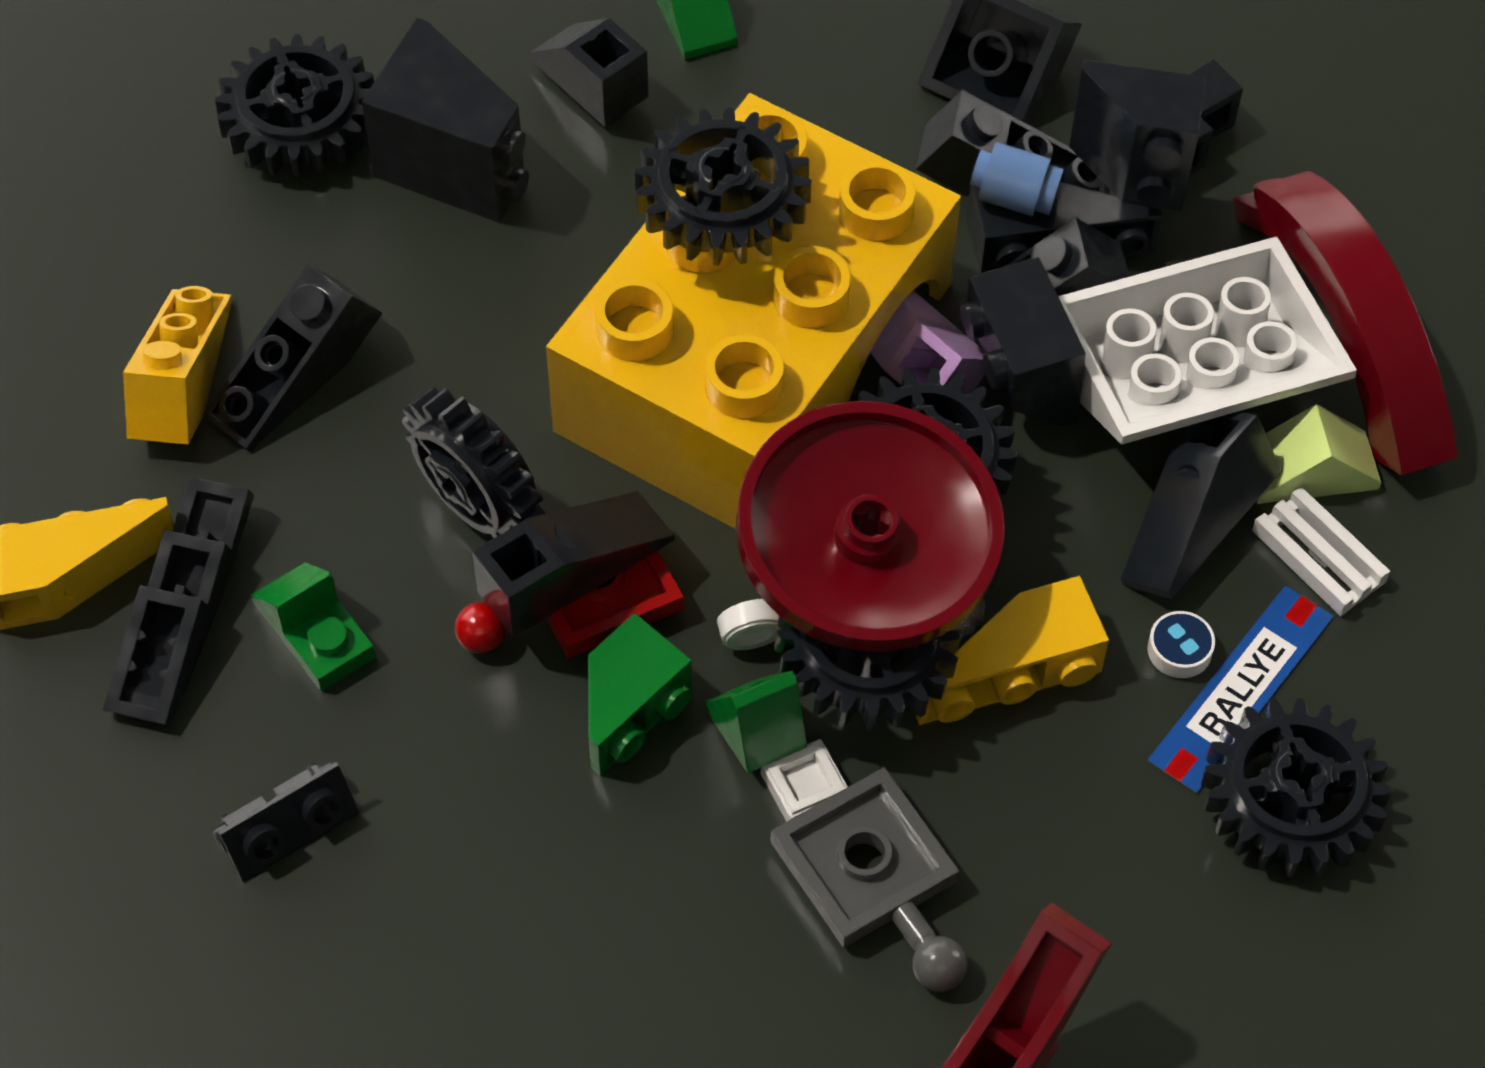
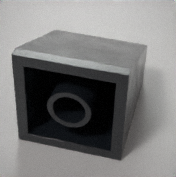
(445, 127)

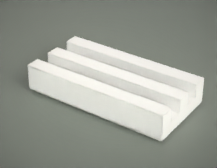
(1328, 543)

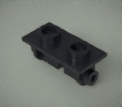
(298, 814)

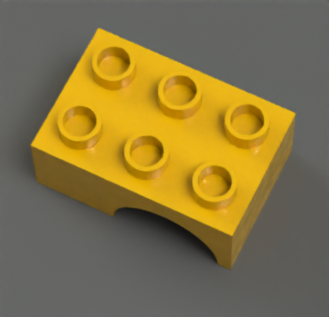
(701, 363)

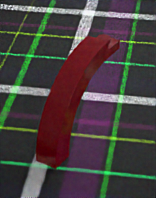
(1370, 310)

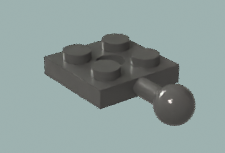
(865, 899)

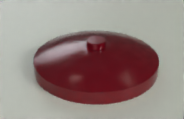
(869, 526)

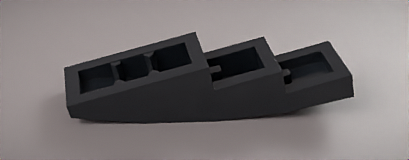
(179, 602)

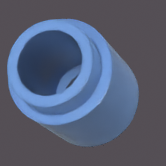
(1016, 179)

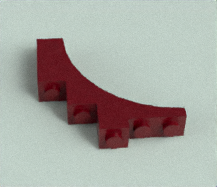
(1033, 996)

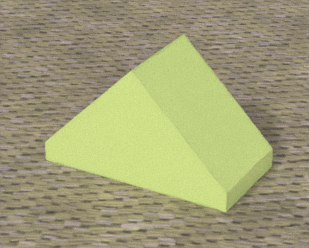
(1321, 456)

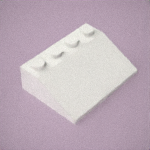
(1202, 341)

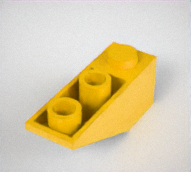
(175, 366)
(69, 558)
(1028, 646)

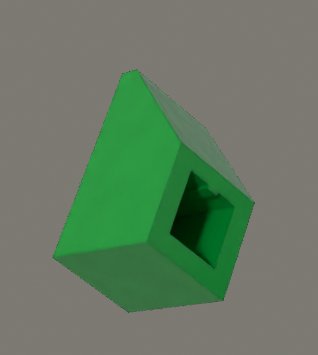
(631, 687)

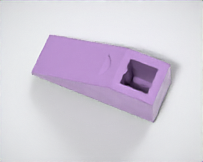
(925, 339)

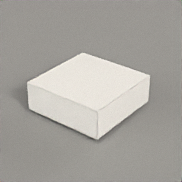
(803, 779)

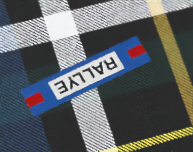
(1243, 680)

